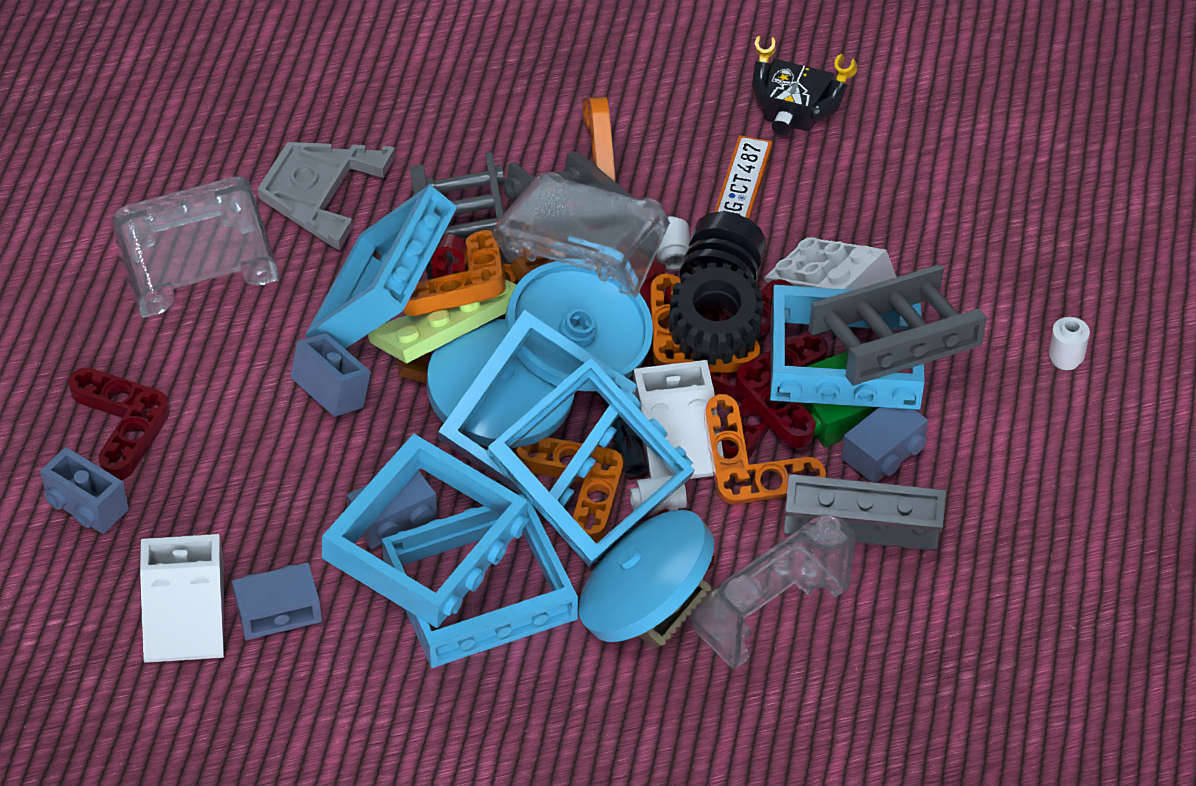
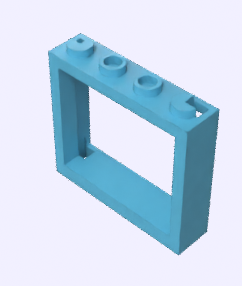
(363, 288)
(827, 384)
(627, 407)
(582, 462)
(432, 607)
(496, 626)

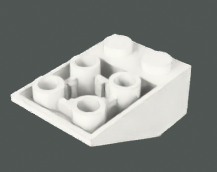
(833, 265)
(677, 401)
(182, 598)

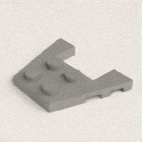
(309, 176)

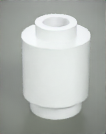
(674, 244)
(1068, 343)
(648, 486)

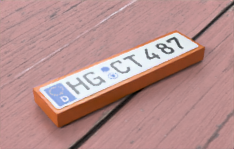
(744, 176)

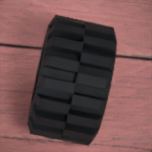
(721, 289)

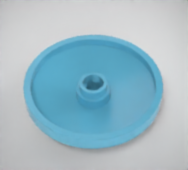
(587, 313)
(517, 391)
(646, 576)

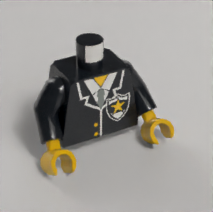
(796, 93)

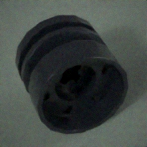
(725, 240)

